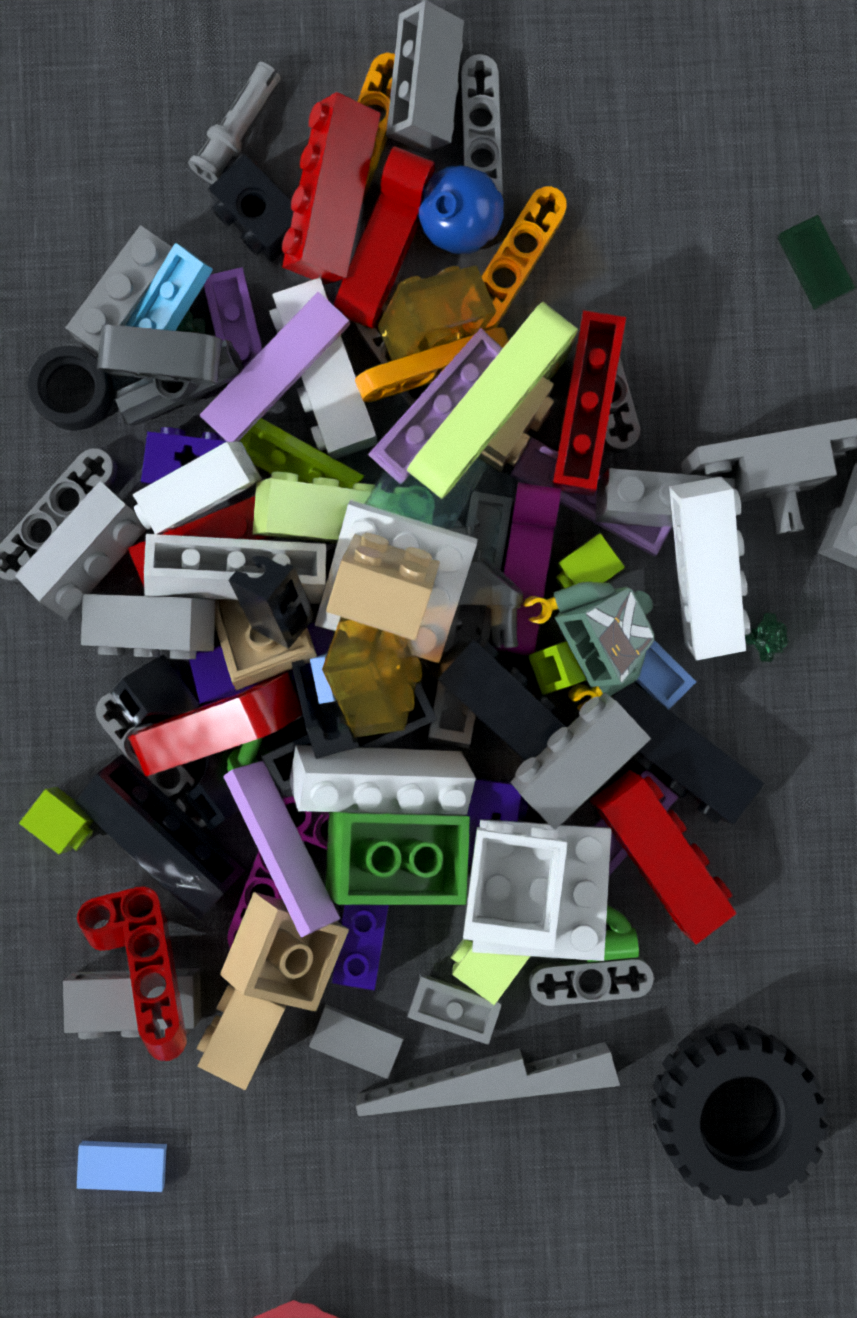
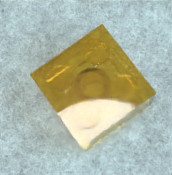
(435, 311)
(371, 677)

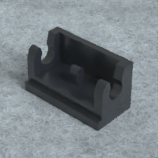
(274, 601)
(324, 721)

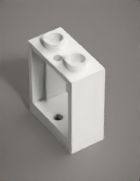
(196, 487)
(511, 932)

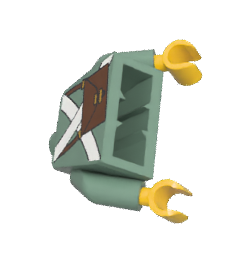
(604, 632)

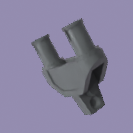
(491, 587)

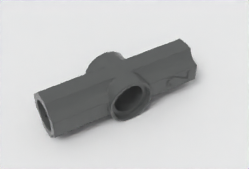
(153, 396)

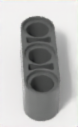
(159, 354)

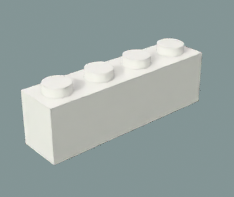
(328, 384)
(204, 565)
(710, 567)
(382, 781)

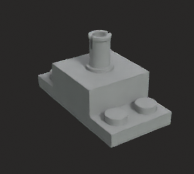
(777, 465)

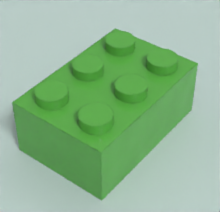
(397, 858)

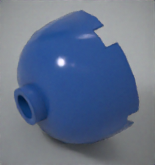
(460, 209)

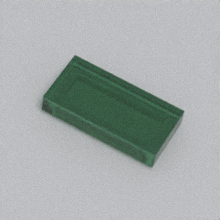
(816, 262)

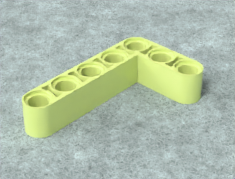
(530, 354)

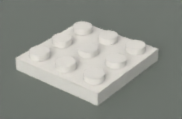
(448, 547)
(517, 887)

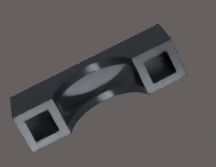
(158, 694)

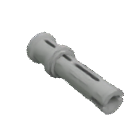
(225, 139)

